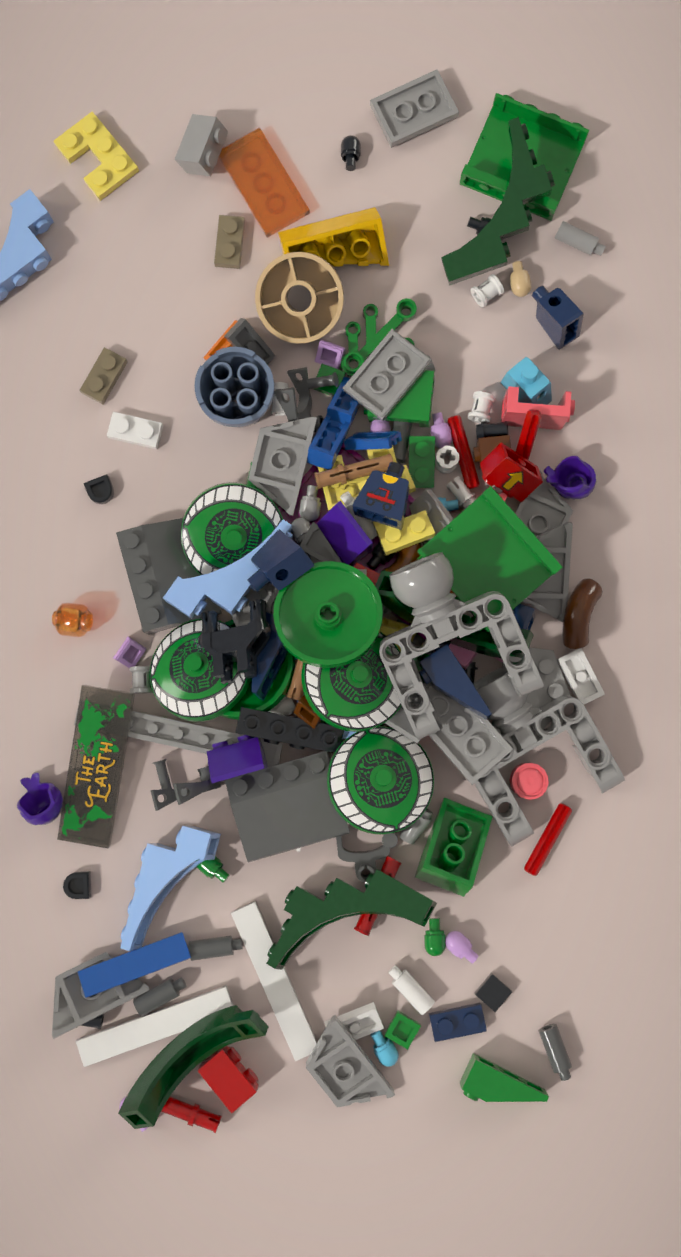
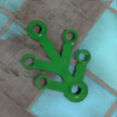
(372, 338)

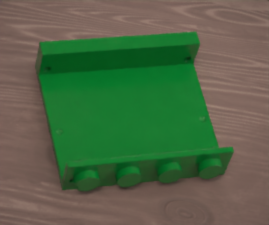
(554, 142)
(492, 553)

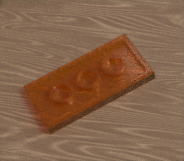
(263, 182)

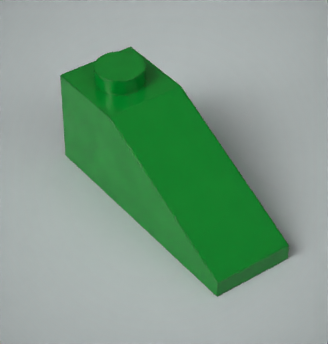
(495, 1084)

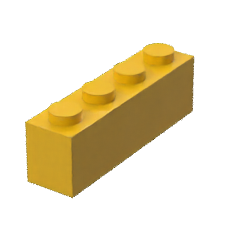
(341, 240)

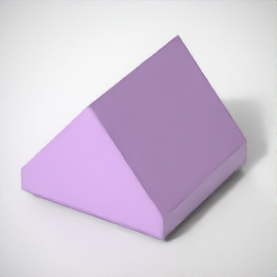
(329, 354)
(129, 652)

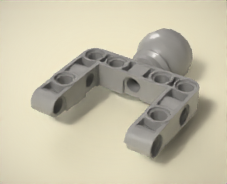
(438, 616)
(522, 730)

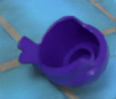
(572, 478)
(41, 802)

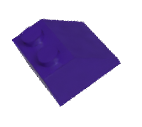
(345, 535)
(236, 759)

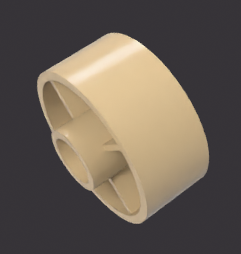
(273, 301)

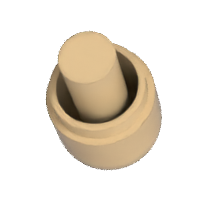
(520, 280)

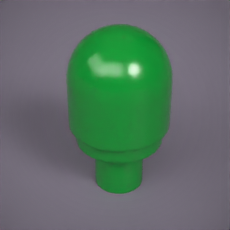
(213, 869)
(434, 938)

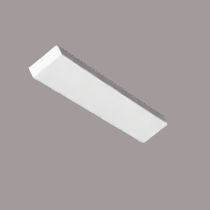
(275, 982)
(151, 1026)

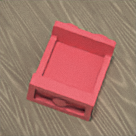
(552, 415)

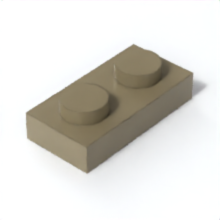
(229, 241)
(103, 375)

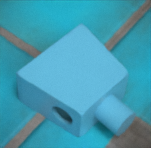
(530, 383)

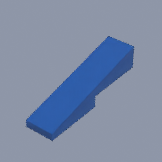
(333, 429)
(134, 965)

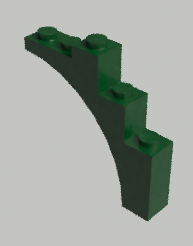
(525, 185)
(343, 900)

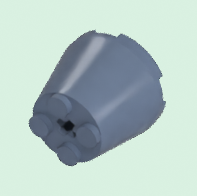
(231, 376)

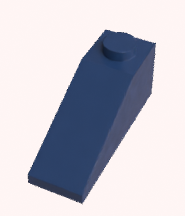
(268, 662)
(450, 679)

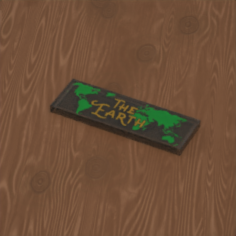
(96, 766)

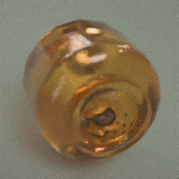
(72, 619)

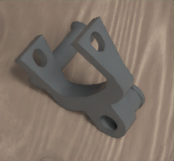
(305, 399)
(182, 791)
(366, 858)

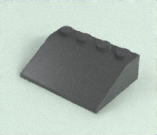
(153, 563)
(284, 807)

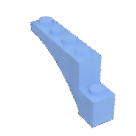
(22, 251)
(223, 587)
(159, 873)

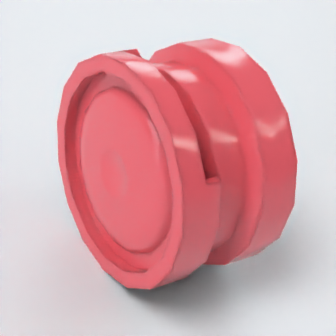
(529, 780)

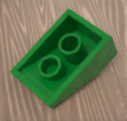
(454, 847)

